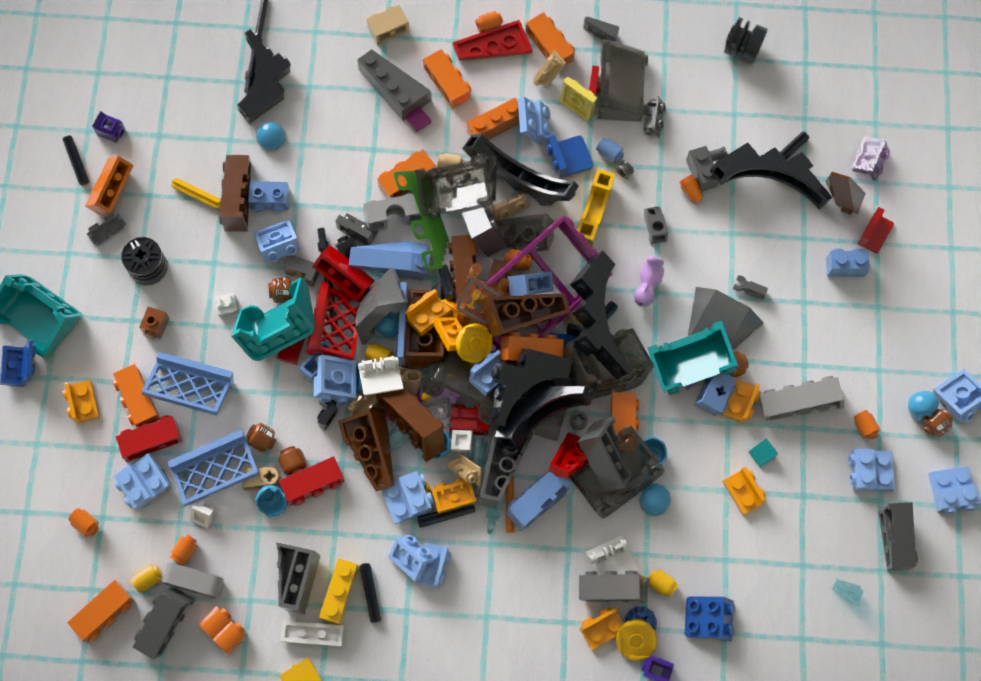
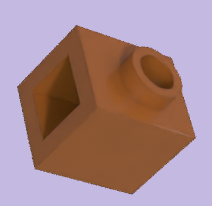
(154, 323)

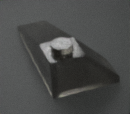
(522, 230)

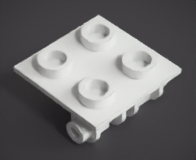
(380, 376)
(612, 557)

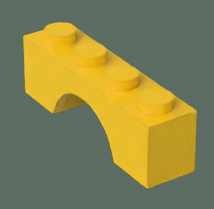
(596, 205)

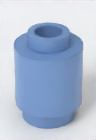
(610, 150)

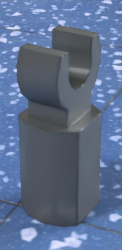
(751, 288)

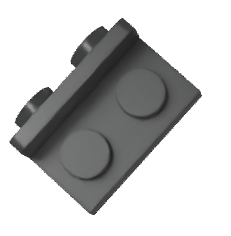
(355, 228)

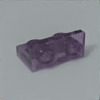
(871, 157)

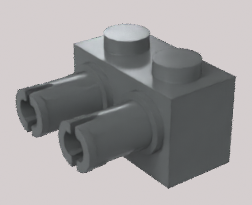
(700, 163)

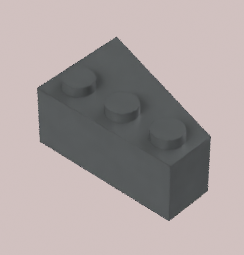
(296, 576)

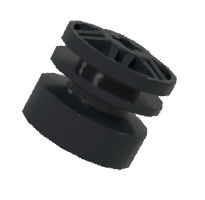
(745, 40)
(146, 270)

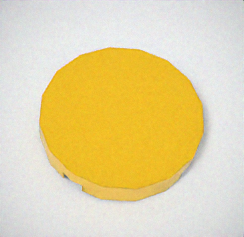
(474, 343)
(636, 640)

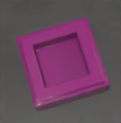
(418, 119)

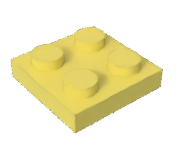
(578, 98)

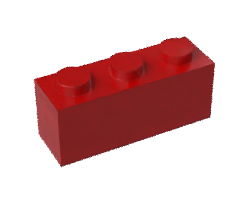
(337, 270)
(148, 438)
(312, 481)

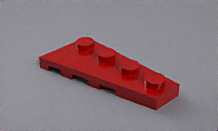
(496, 42)
(568, 457)

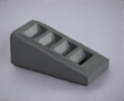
(601, 29)

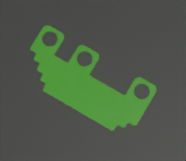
(433, 228)

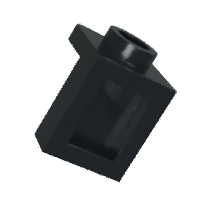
(344, 245)
(326, 416)

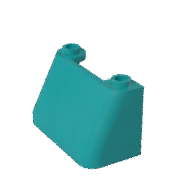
(36, 312)
(272, 331)
(693, 358)

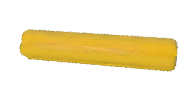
(196, 193)

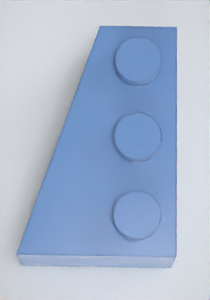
(537, 500)

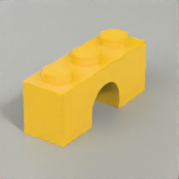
(338, 591)

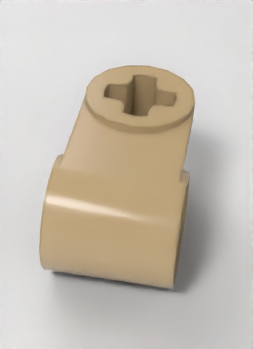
(411, 379)
(261, 480)

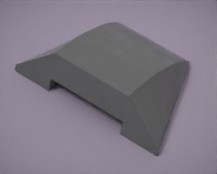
(377, 303)
(714, 306)

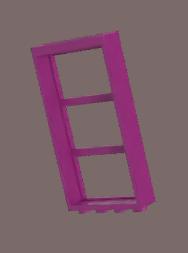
(578, 241)

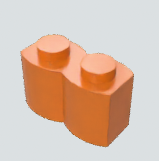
(223, 630)

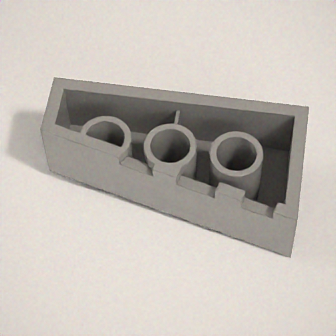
(802, 398)

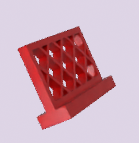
(320, 315)

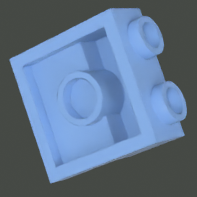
(534, 120)
(277, 241)
(335, 380)
(960, 395)
(871, 470)
(141, 482)
(954, 490)
(408, 497)

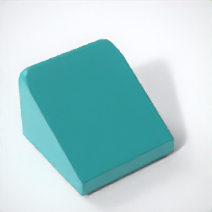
(763, 452)

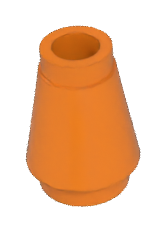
(691, 188)

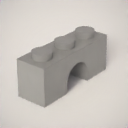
(378, 211)

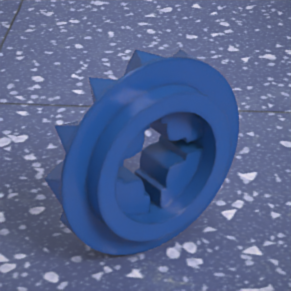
(642, 612)

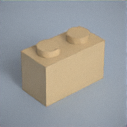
(387, 24)

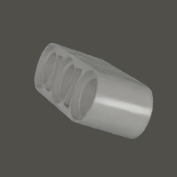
(192, 580)

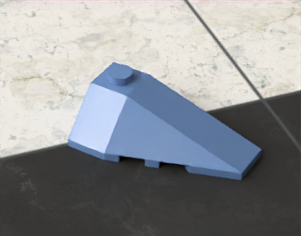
(402, 256)

